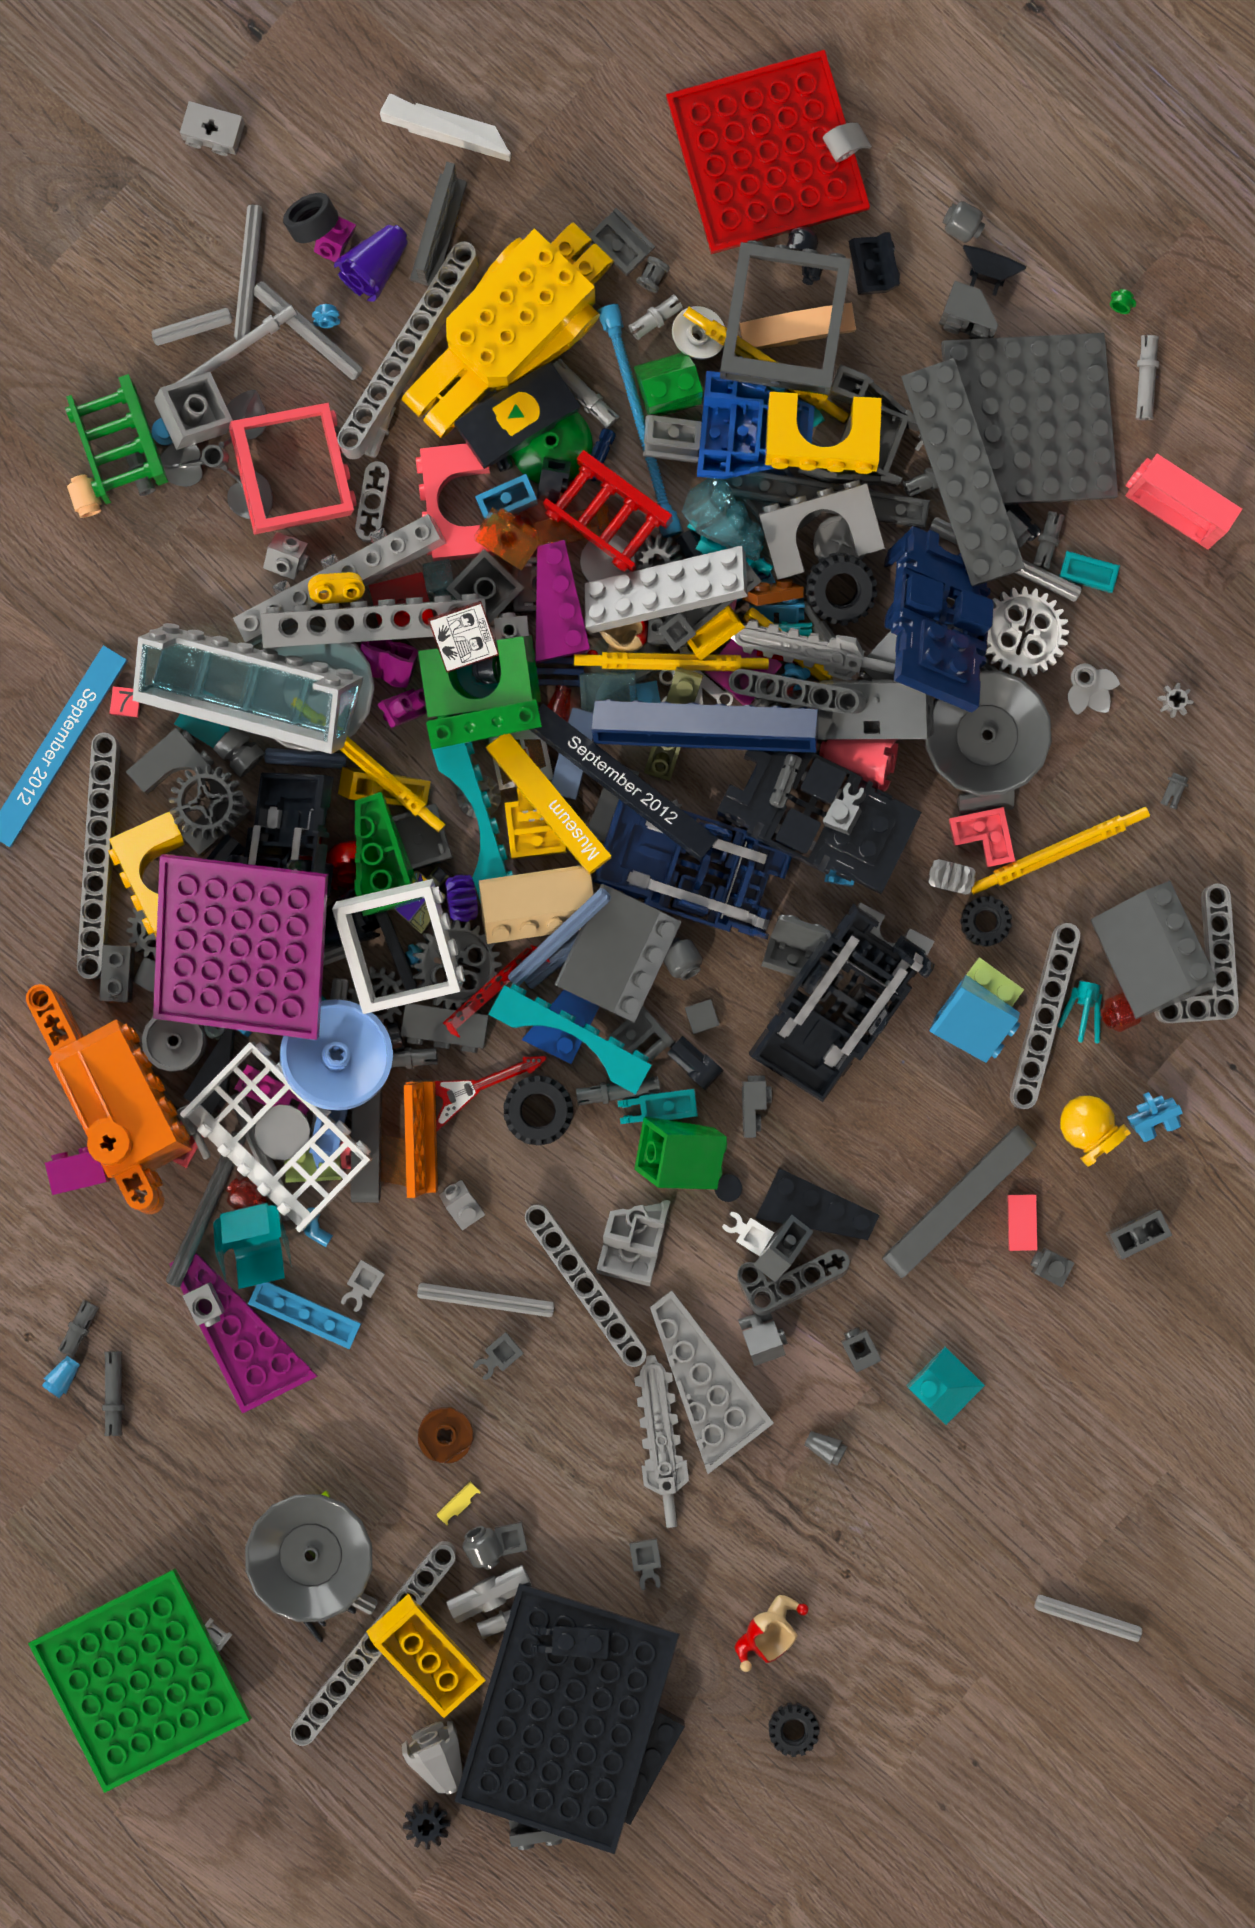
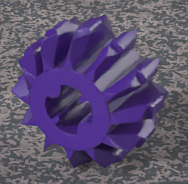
(461, 898)

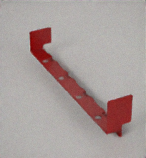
(486, 994)

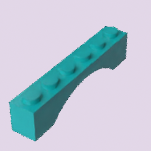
(457, 765)
(519, 1011)

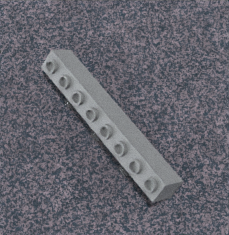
(370, 563)

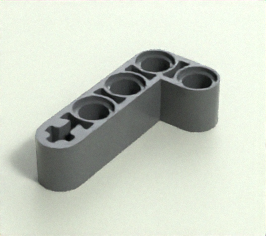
(795, 1277)

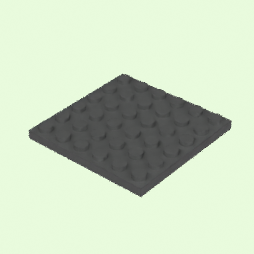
(1041, 414)

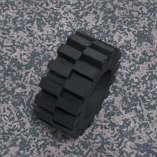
(986, 904)
(798, 1746)

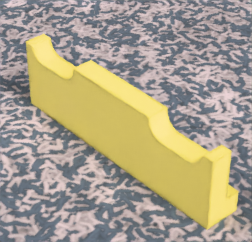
(458, 1503)

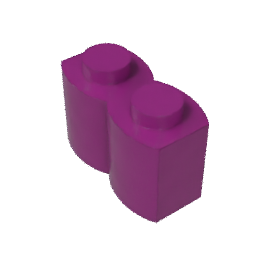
(391, 661)

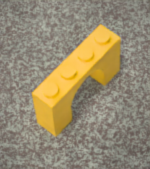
(788, 447)
(135, 851)

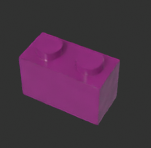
(74, 1171)

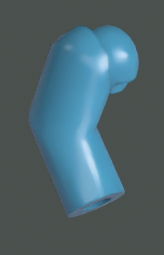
(316, 1233)

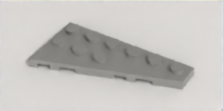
(713, 1395)

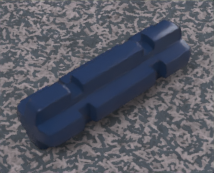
(602, 447)

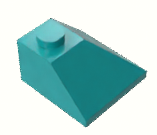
(945, 1385)

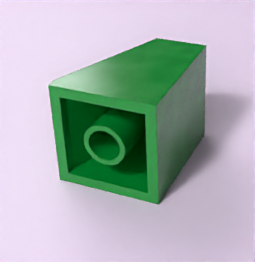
(669, 385)
(680, 1154)

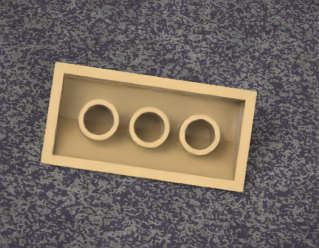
(532, 902)

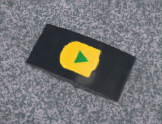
(517, 415)

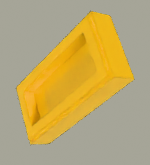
(715, 632)

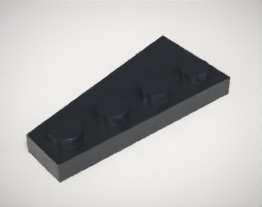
(815, 1207)

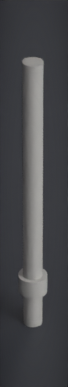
(270, 325)

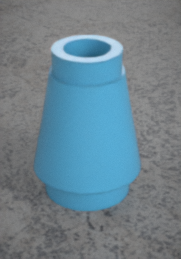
(61, 1377)

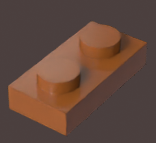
(767, 593)

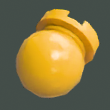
(1090, 1126)

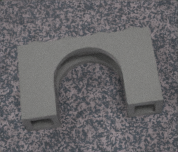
(851, 503)

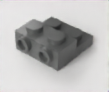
(754, 1096)

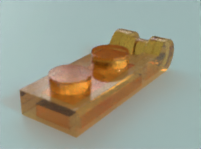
(552, 532)

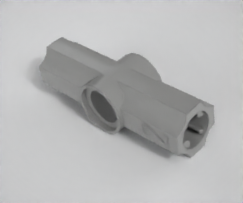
(487, 1594)

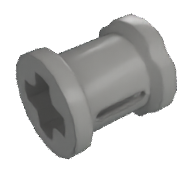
(218, 1636)

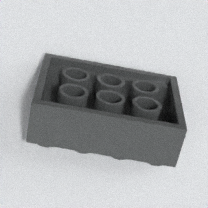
(1154, 950)
(618, 955)

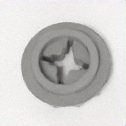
(494, 795)

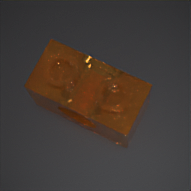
(514, 552)

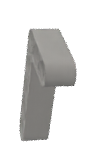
(1226, 965)

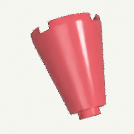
(866, 757)

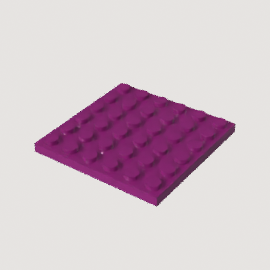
(240, 946)

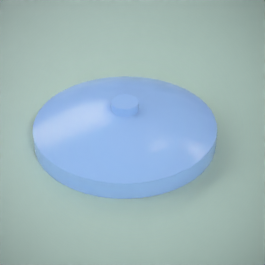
(344, 1063)

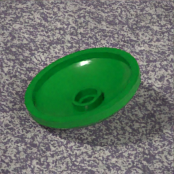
(571, 438)

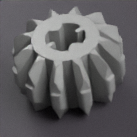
(952, 876)

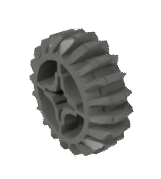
(193, 805)

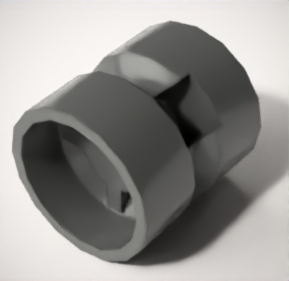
(239, 751)

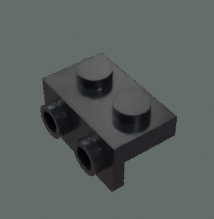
(874, 264)

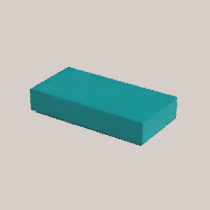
(1089, 572)

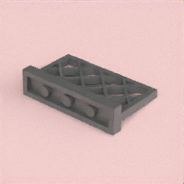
(439, 226)

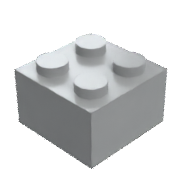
(193, 410)

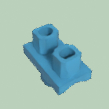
(1152, 1113)

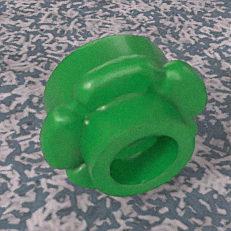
(1122, 301)

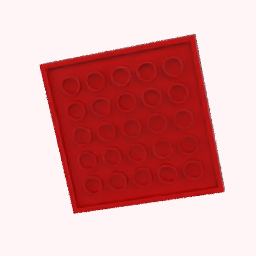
(761, 152)

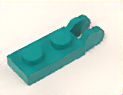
(662, 1106)

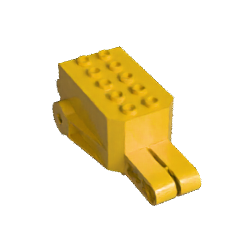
(513, 322)

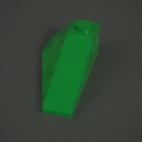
(379, 852)

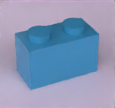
(512, 496)

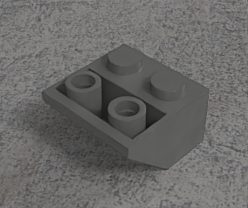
(968, 313)

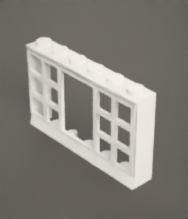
(247, 1165)

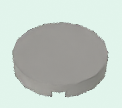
(597, 564)
(282, 1132)

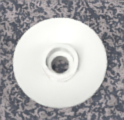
(687, 344)

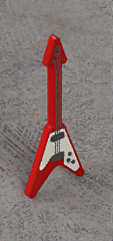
(460, 1092)

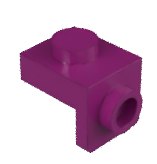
(333, 243)

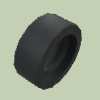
(310, 218)

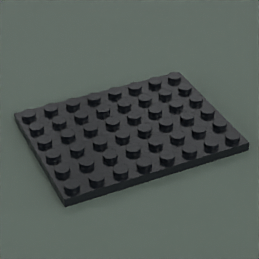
(566, 1732)

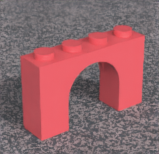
(439, 468)

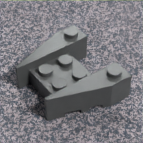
(894, 418)

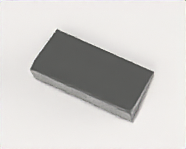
(972, 803)

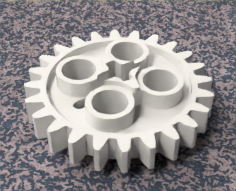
(1046, 639)

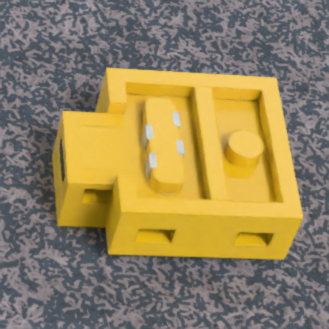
(529, 832)

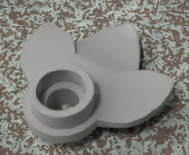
(1094, 692)

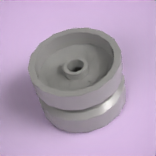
(184, 1055)

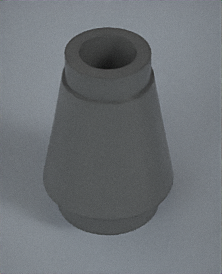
(826, 1447)

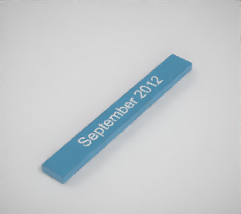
(59, 743)

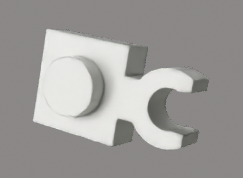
(752, 1236)

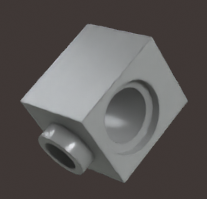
(204, 1292)

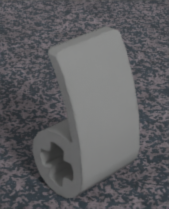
(845, 140)

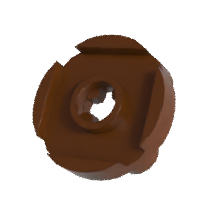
(430, 1431)

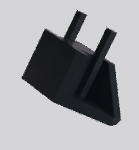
(991, 266)

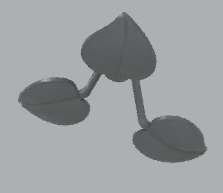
(185, 468)

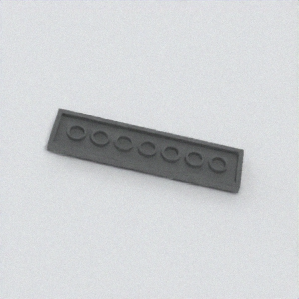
(963, 472)

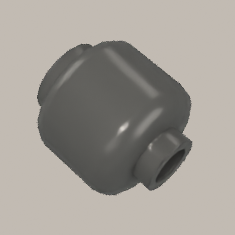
(963, 221)
(683, 959)
(482, 1547)

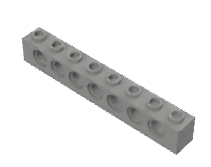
(275, 636)

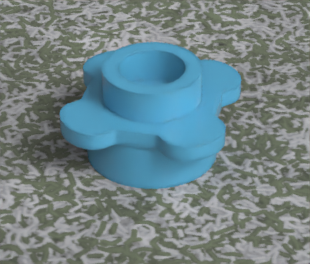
(326, 316)
(796, 671)

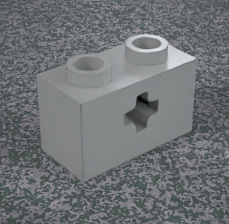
(202, 118)

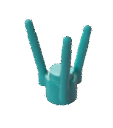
(1088, 996)

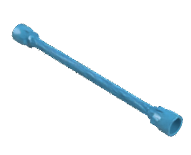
(612, 323)

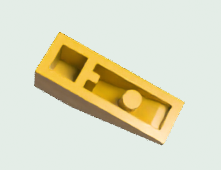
(358, 784)

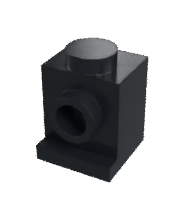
(553, 479)

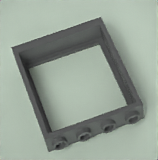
(774, 373)

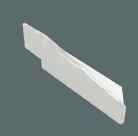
(445, 127)

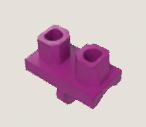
(403, 707)

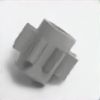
(1169, 705)

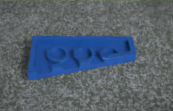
(557, 1041)

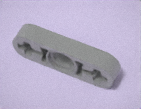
(382, 483)

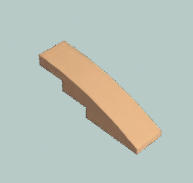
(794, 327)

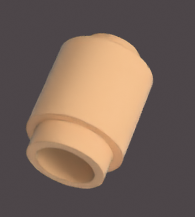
(83, 496)

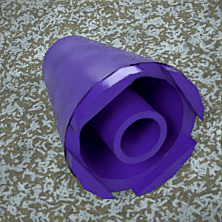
(371, 262)

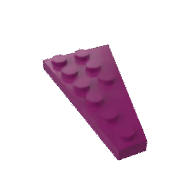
(247, 1349)

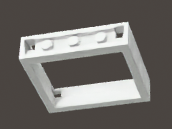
(440, 922)

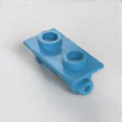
(787, 610)

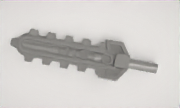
(840, 655)
(664, 1469)

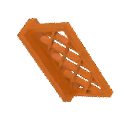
(420, 1138)

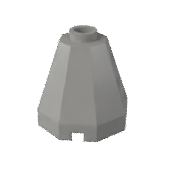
(436, 1756)

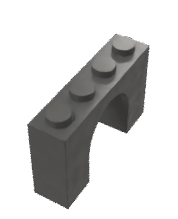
(177, 754)

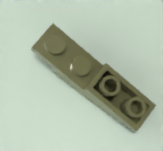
(682, 691)

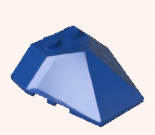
(737, 427)

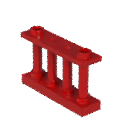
(632, 502)

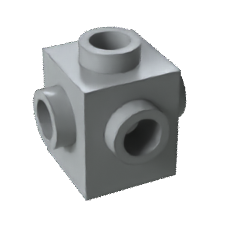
(286, 556)
(508, 622)

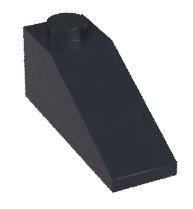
(215, 1063)

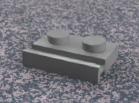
(672, 438)

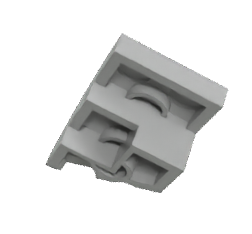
(633, 1242)

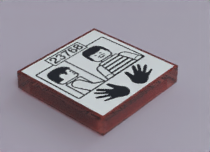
(463, 636)

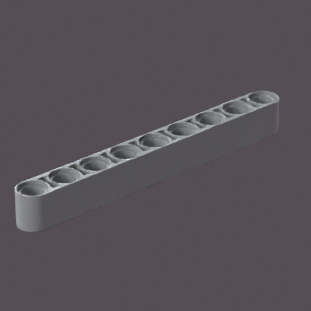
(408, 338)
(93, 843)
(364, 1653)

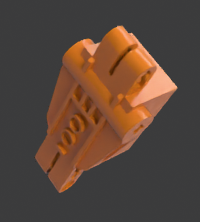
(114, 1097)

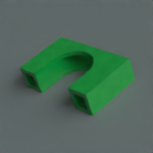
(517, 683)

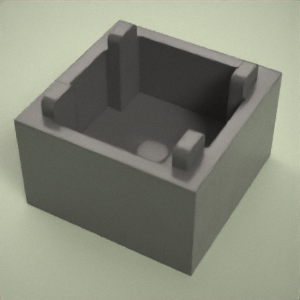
(421, 841)

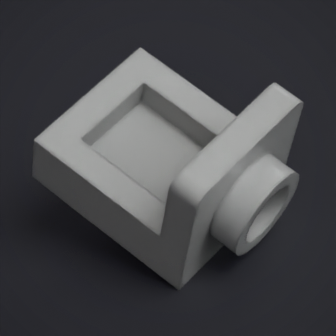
(461, 1204)

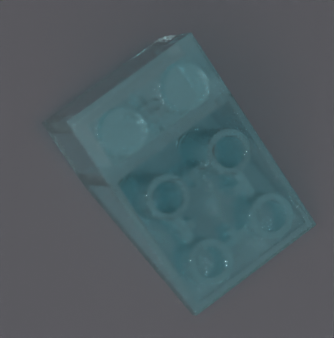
(722, 518)

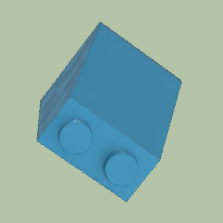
(975, 1020)

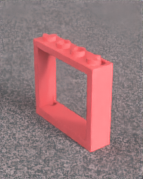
(248, 478)
(1182, 501)

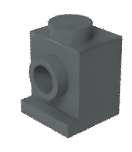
(863, 1359)

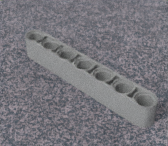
(1054, 1005)
(587, 1298)

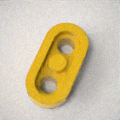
(337, 587)

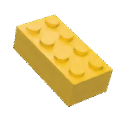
(425, 1656)

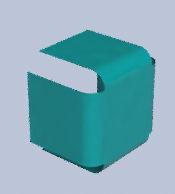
(255, 1241)

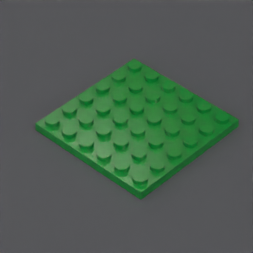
(140, 1680)

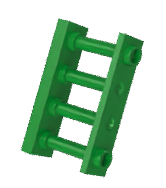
(143, 444)
(483, 724)

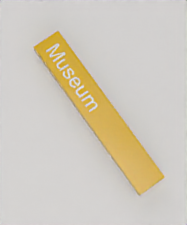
(548, 802)

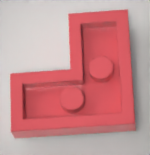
(989, 828)

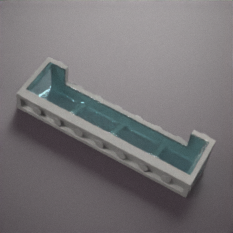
(245, 687)

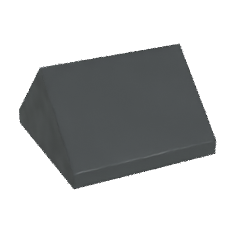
(489, 580)

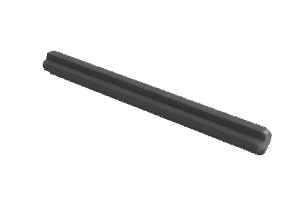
(201, 1219)

